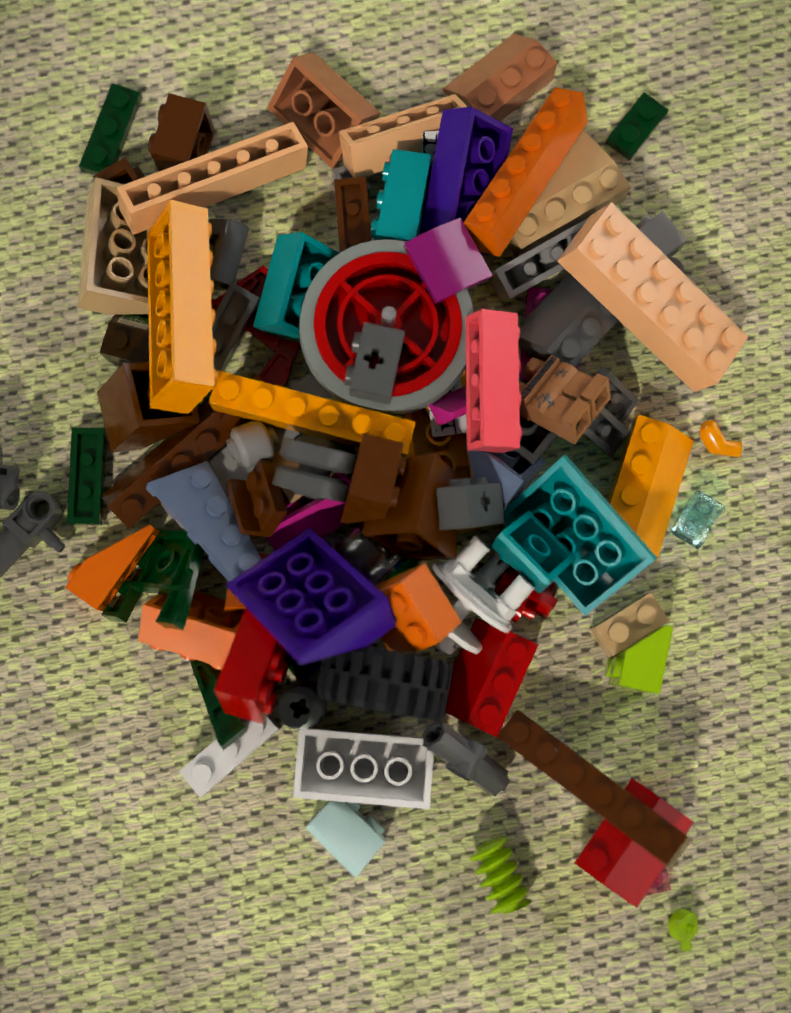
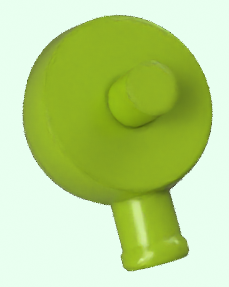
(683, 927)

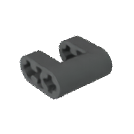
(229, 242)

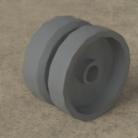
(314, 470)

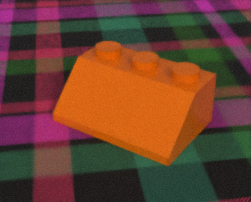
(205, 635)

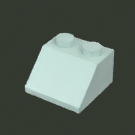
(347, 834)

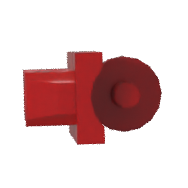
(534, 603)

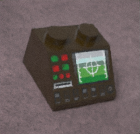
(126, 339)

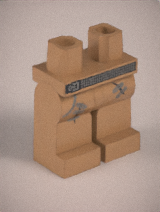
(562, 397)

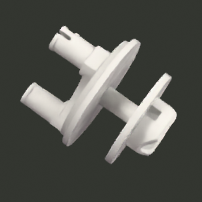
(478, 594)

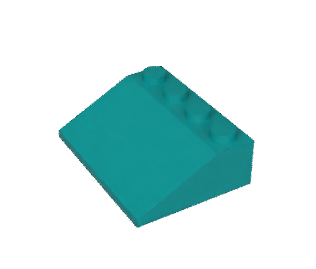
(590, 528)

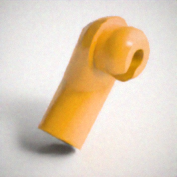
(715, 441)

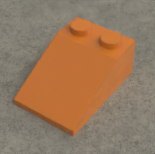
(419, 610)

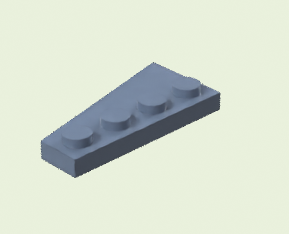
(207, 515)

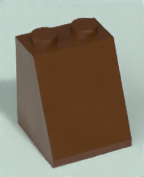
(128, 414)
(414, 523)

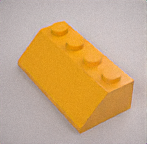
(649, 478)

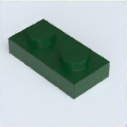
(636, 126)

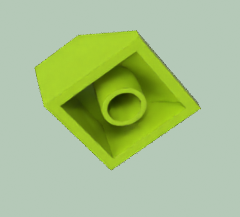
(642, 663)

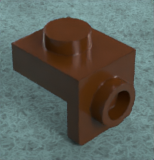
(120, 172)

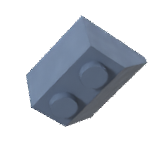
(508, 468)

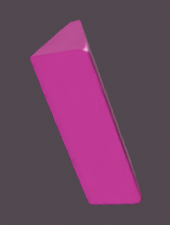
(450, 406)

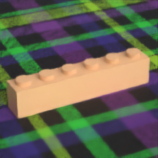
(214, 175)

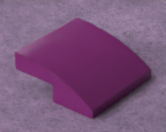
(447, 260)

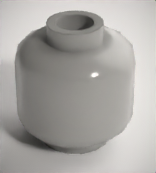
(251, 443)

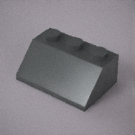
(565, 324)

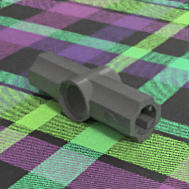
(465, 758)

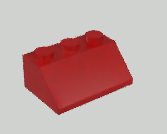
(488, 681)
(619, 860)

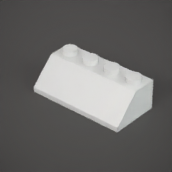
(363, 768)

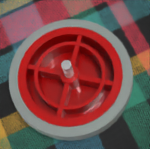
(382, 288)

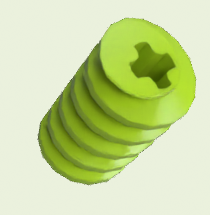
(500, 876)

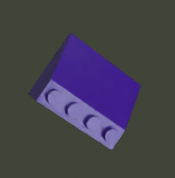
(313, 600)

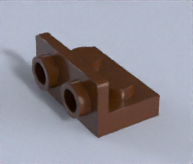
(257, 502)

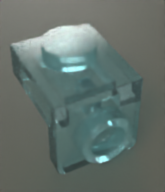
(697, 519)

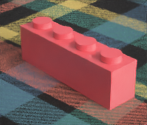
(492, 381)

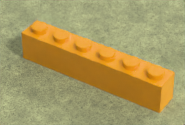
(305, 412)

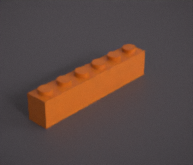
(527, 171)

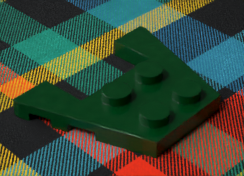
(165, 568)
(229, 727)

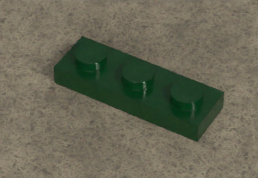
(111, 129)
(86, 476)

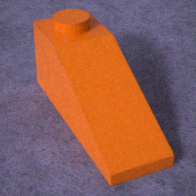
(102, 574)

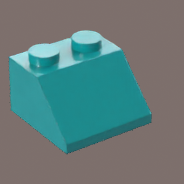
(533, 551)

